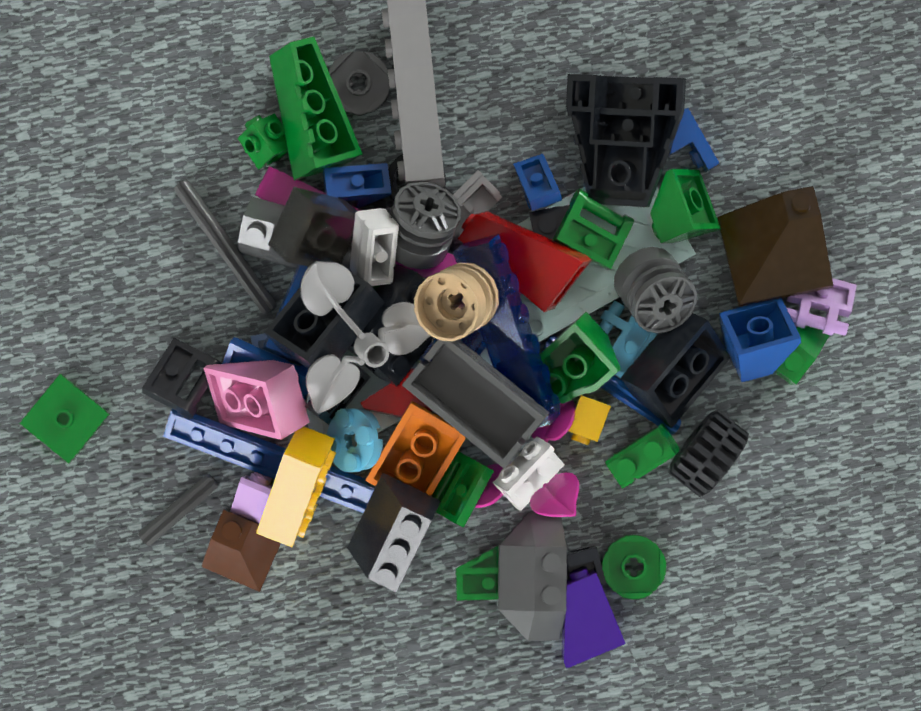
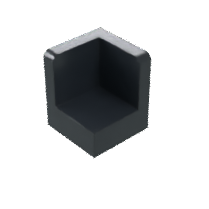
(588, 558)

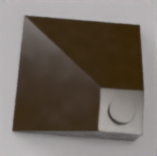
(776, 247)

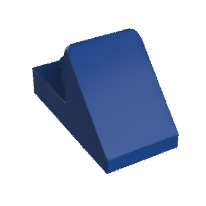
(690, 134)
(537, 182)
(358, 183)

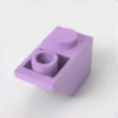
(252, 496)

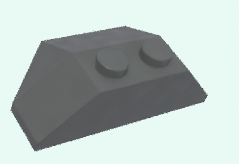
(534, 577)

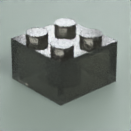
(313, 228)

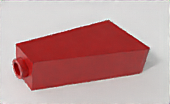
(541, 265)

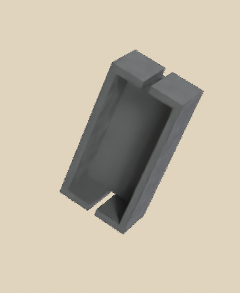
(475, 399)

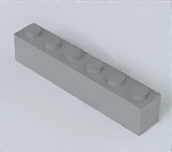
(415, 92)

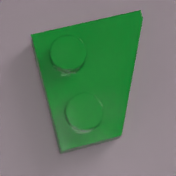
(478, 577)

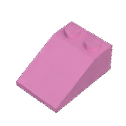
(258, 397)

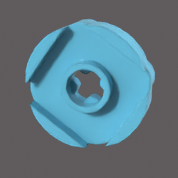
(368, 447)

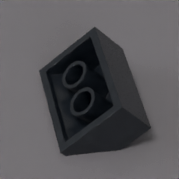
(676, 369)
(391, 531)

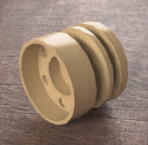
(445, 311)

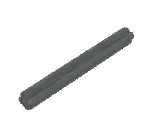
(225, 246)

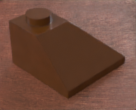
(240, 552)

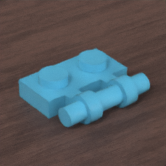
(631, 340)

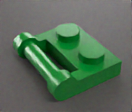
(590, 238)
(461, 488)

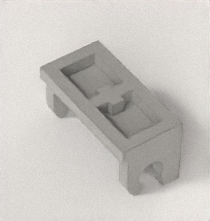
(475, 197)

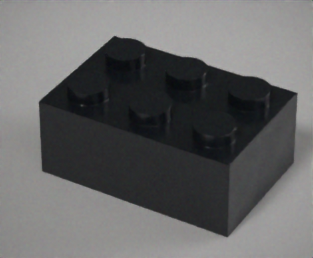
(402, 289)
(311, 336)

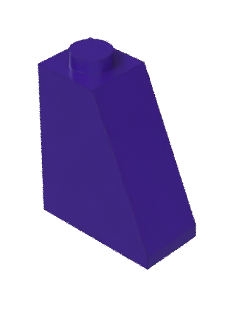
(589, 620)

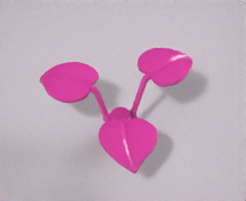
(558, 495)

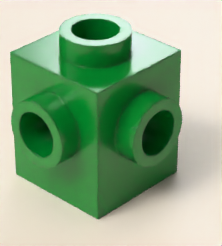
(264, 140)

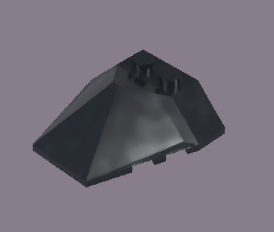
(624, 133)

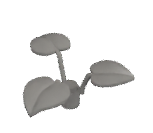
(333, 379)

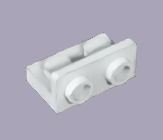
(528, 472)

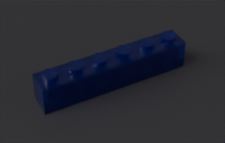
(508, 334)

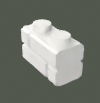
(374, 246)

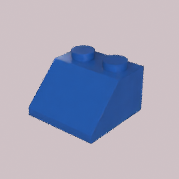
(758, 337)

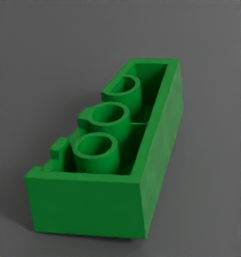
(311, 110)

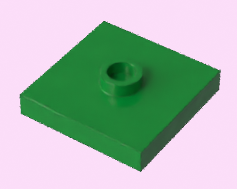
(64, 418)

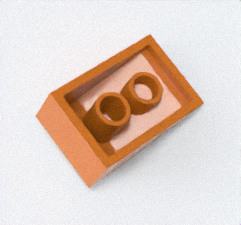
(418, 450)

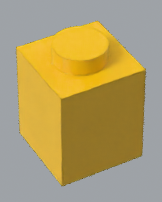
(588, 420)

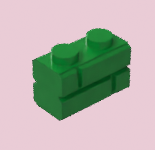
(642, 455)

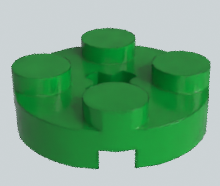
(647, 578)

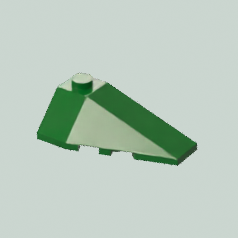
(580, 359)

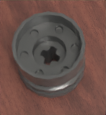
(426, 224)
(655, 289)

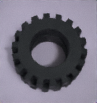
(708, 453)

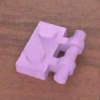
(833, 301)

